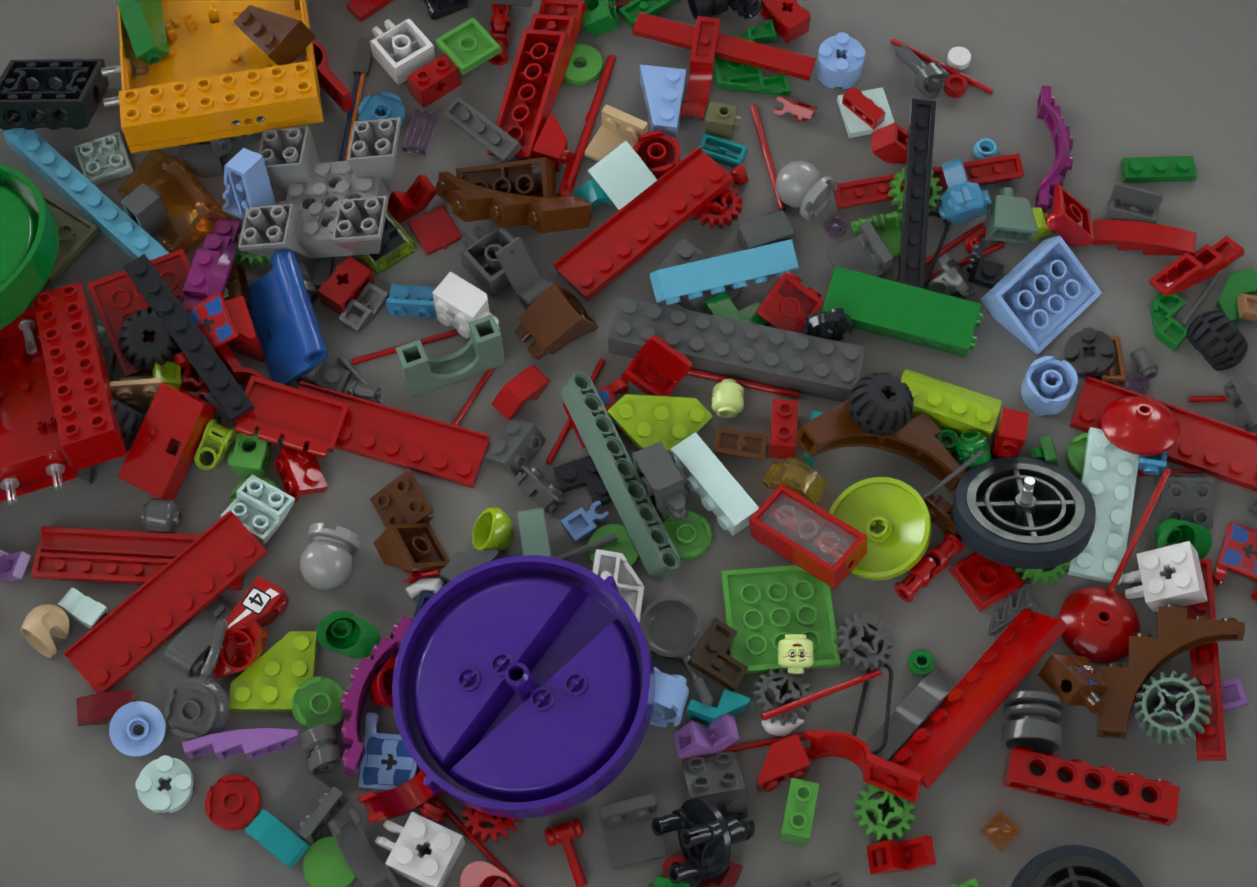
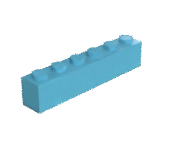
(723, 271)

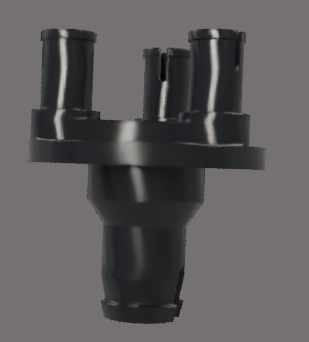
(703, 838)

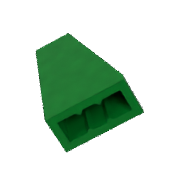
(145, 28)

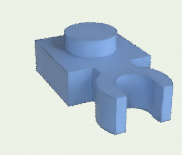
(582, 524)

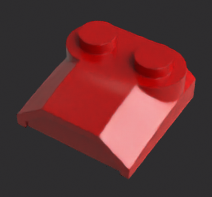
(1070, 219)

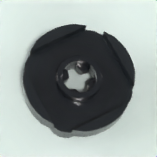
(828, 325)
(1090, 340)

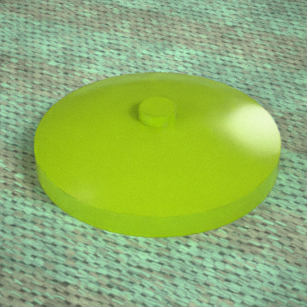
(893, 521)

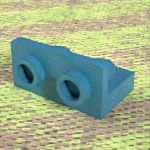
(411, 301)

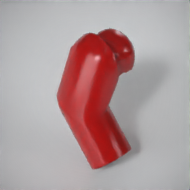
(974, 238)

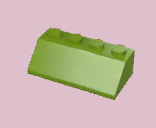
(951, 405)

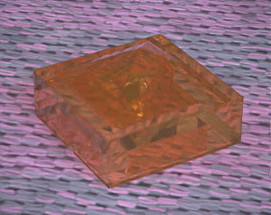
(1000, 830)

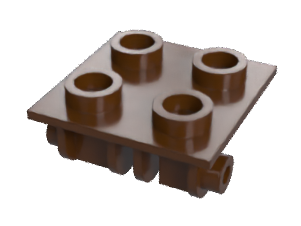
(402, 501)

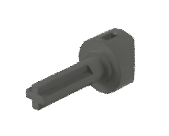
(929, 77)

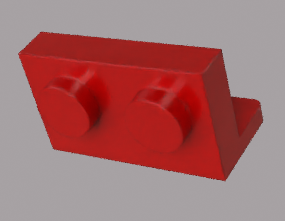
(299, 473)

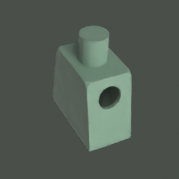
(1010, 219)

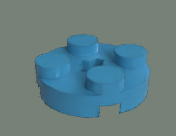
(377, 104)

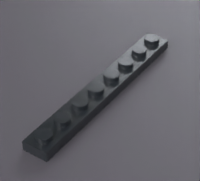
(916, 192)
(189, 338)

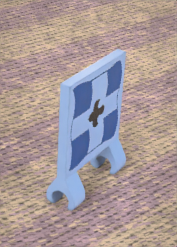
(385, 760)

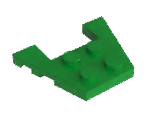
(746, 78)

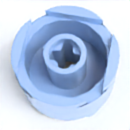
(840, 61)
(1049, 386)
(669, 699)

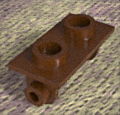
(939, 510)

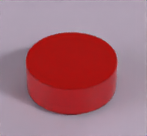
(955, 86)

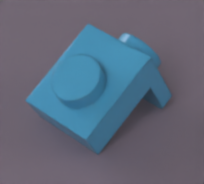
(1153, 463)

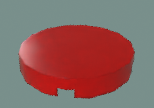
(233, 802)

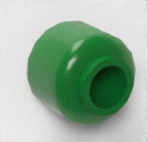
(969, 445)

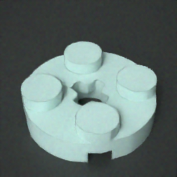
(164, 769)

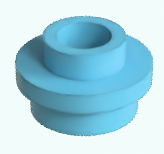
(987, 145)

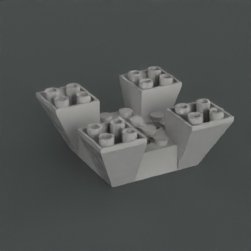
(328, 205)

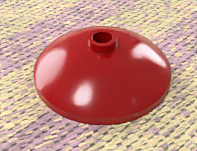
(1140, 425)
(1091, 636)

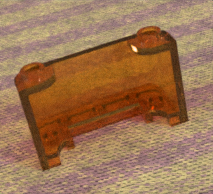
(189, 204)

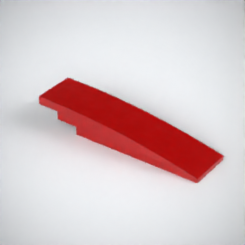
(539, 71)

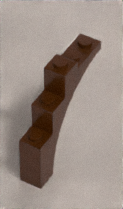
(511, 210)
(914, 441)
(1149, 653)

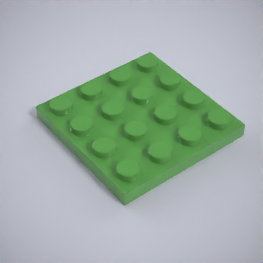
(774, 603)

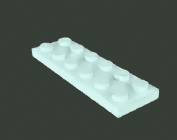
(1111, 481)

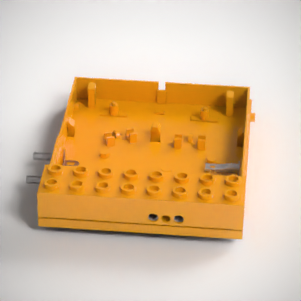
(212, 79)

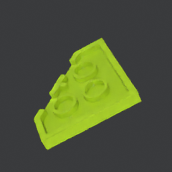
(658, 418)
(276, 675)

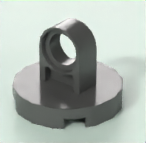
(952, 277)

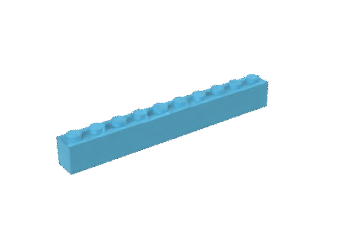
(83, 194)

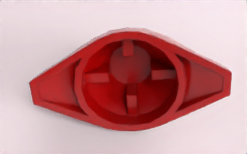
(240, 649)

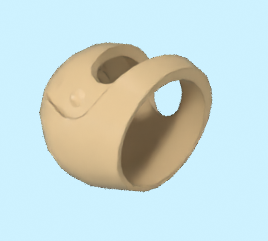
(44, 623)

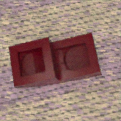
(101, 707)

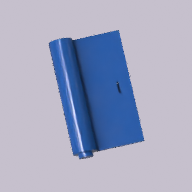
(286, 320)

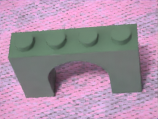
(478, 355)

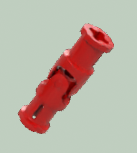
(500, 31)
(928, 567)

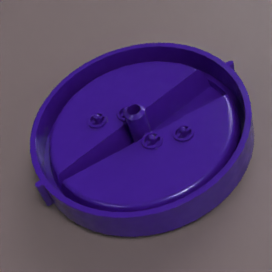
(524, 686)

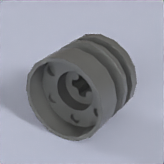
(1032, 721)

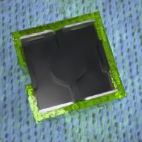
(394, 247)

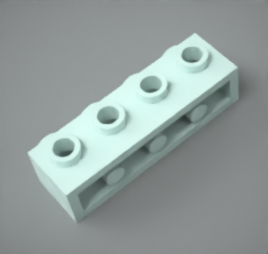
(714, 484)

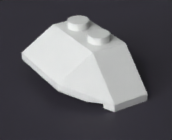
(616, 565)

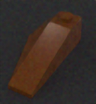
(519, 177)

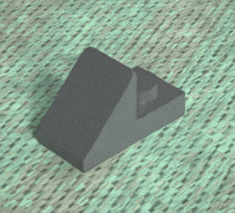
(327, 377)

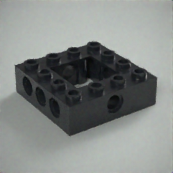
(76, 94)

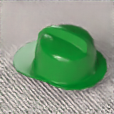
(1178, 531)
(348, 634)

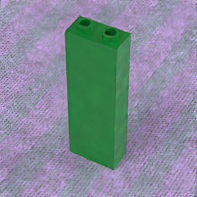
(905, 311)

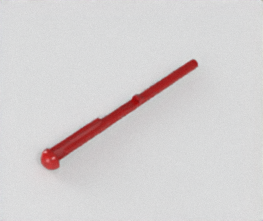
(575, 160)

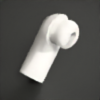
(424, 584)
(779, 730)

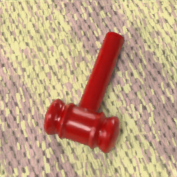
(564, 834)

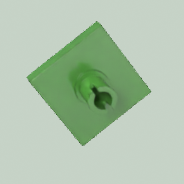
(468, 45)

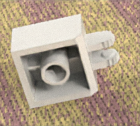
(401, 49)
(460, 303)
(1157, 568)
(417, 836)

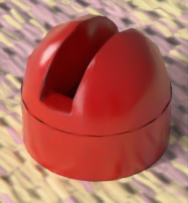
(739, 175)

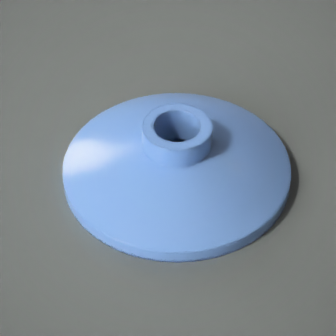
(127, 719)

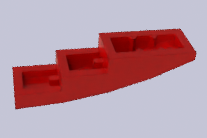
(1144, 236)
(1195, 268)

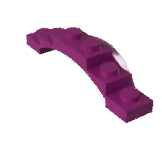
(1062, 145)
(212, 263)
(354, 700)

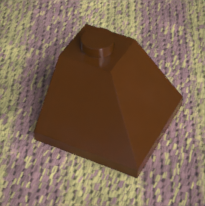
(411, 547)

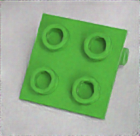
(887, 227)

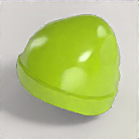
(493, 530)

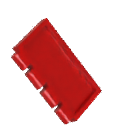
(293, 415)

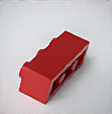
(863, 108)

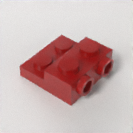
(789, 303)

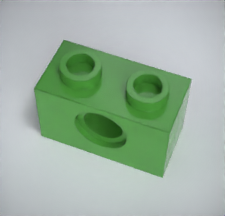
(252, 462)
(799, 812)

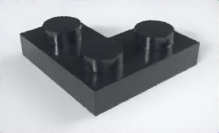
(581, 474)

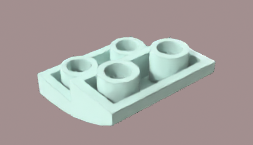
(622, 175)
(260, 507)

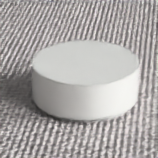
(958, 58)

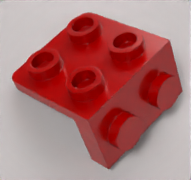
(657, 368)

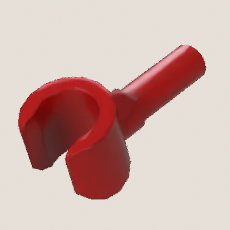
(417, 575)

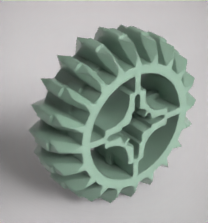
(1162, 714)

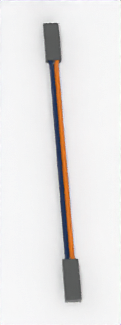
(361, 69)

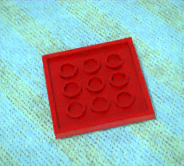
(119, 298)

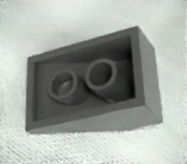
(686, 253)

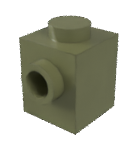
(722, 120)

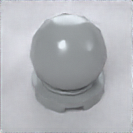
(803, 187)
(328, 557)

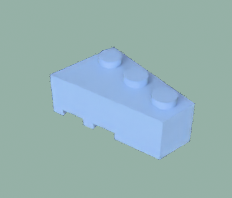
(663, 97)
(246, 183)

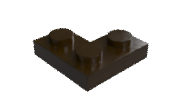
(712, 659)

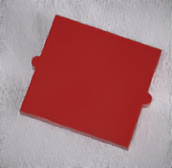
(435, 230)

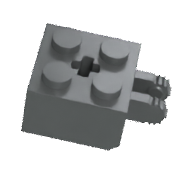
(481, 260)
(662, 480)

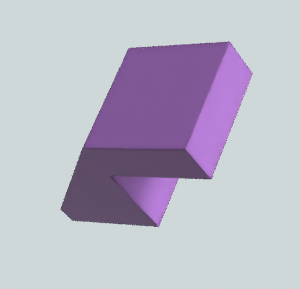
(13, 565)
(699, 740)

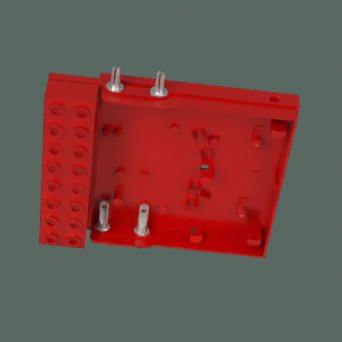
(54, 395)

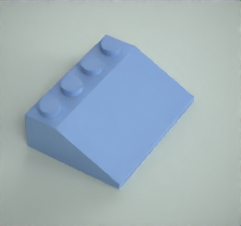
(1042, 294)

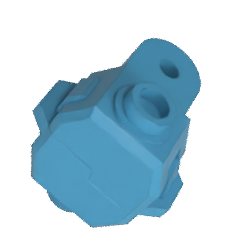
(962, 199)

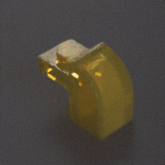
(797, 477)

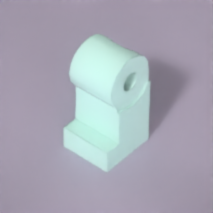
(83, 608)

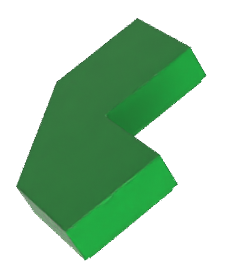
(1237, 283)
(723, 306)
(1164, 325)

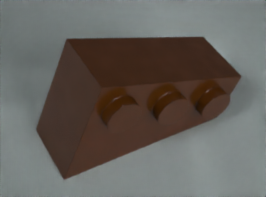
(275, 34)

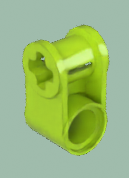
(216, 440)

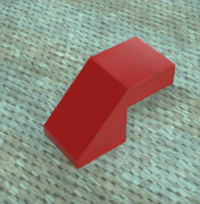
(416, 199)
(522, 388)
(900, 856)

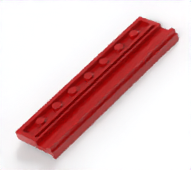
(643, 223)
(408, 439)
(1202, 442)
(107, 555)
(165, 603)
(979, 694)

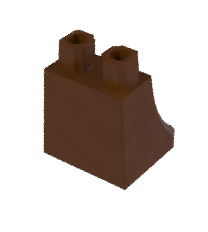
(554, 321)

